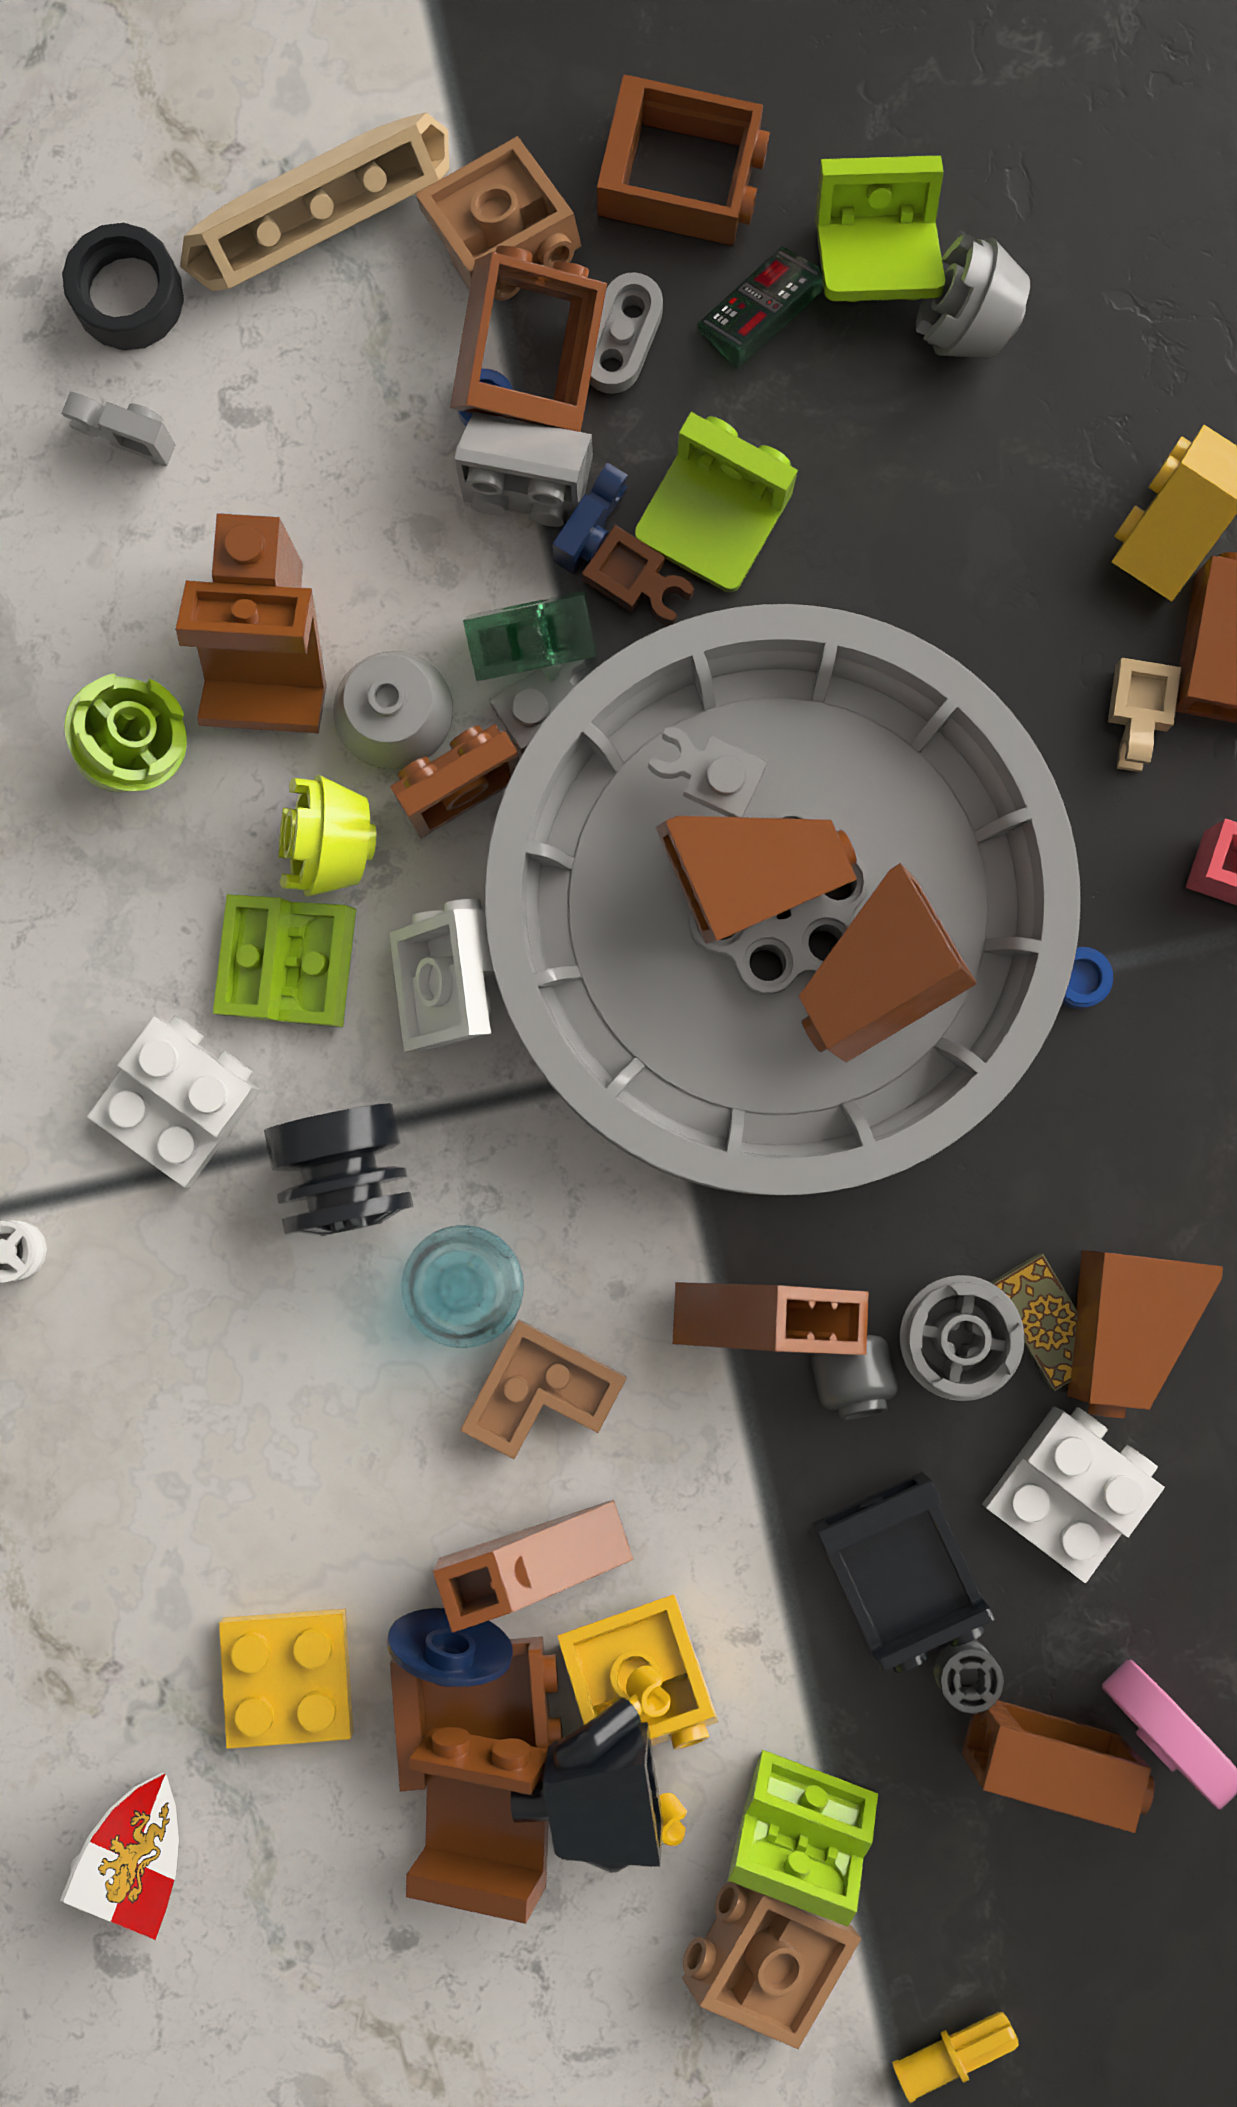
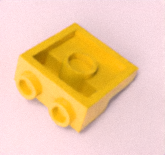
(650, 1635)

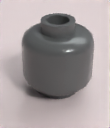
(856, 1383)

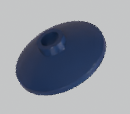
(429, 1649)

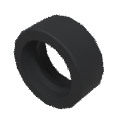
(103, 247)

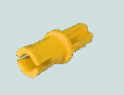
(955, 2055)

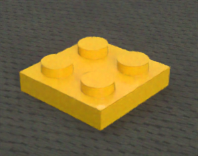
(286, 1678)

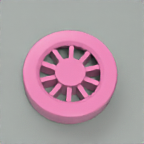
(1172, 1734)

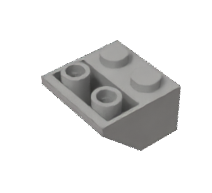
(523, 468)

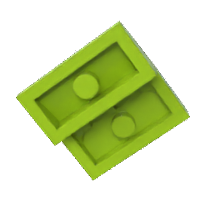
(284, 960)
(804, 1838)

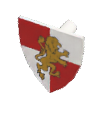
(129, 1861)

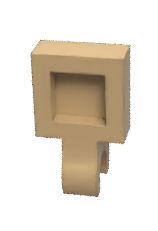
(1143, 702)

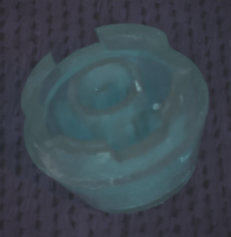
(462, 1286)

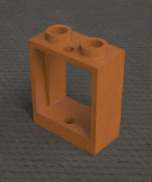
(692, 114)
(563, 281)
(1058, 1765)

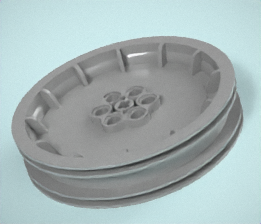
(675, 1037)

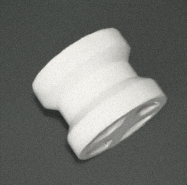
(32, 1250)

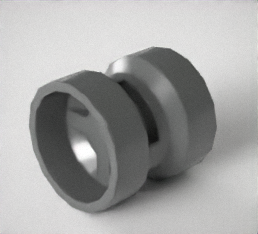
(960, 1666)

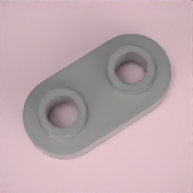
(623, 336)

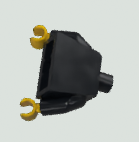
(605, 1787)

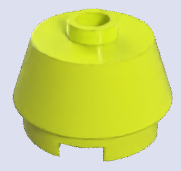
(325, 837)

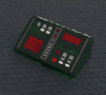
(762, 305)

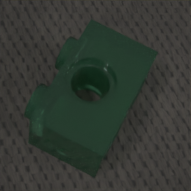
(530, 635)

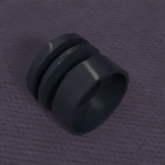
(338, 1168)

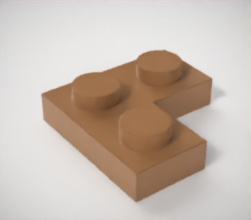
(537, 1372)

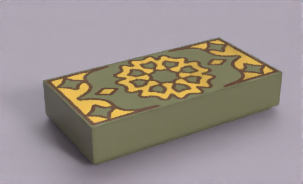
(1046, 1317)

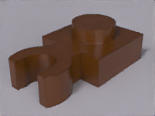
(630, 572)

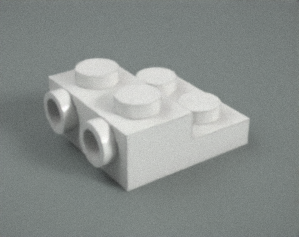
(442, 974)
(175, 1099)
(1074, 1491)

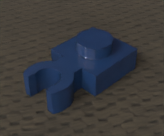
(585, 527)

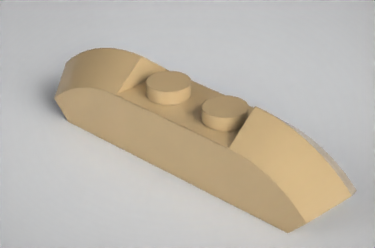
(316, 201)

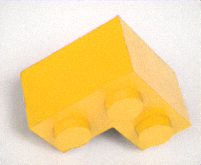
(1186, 516)

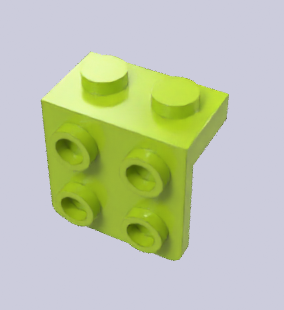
(880, 228)
(717, 502)

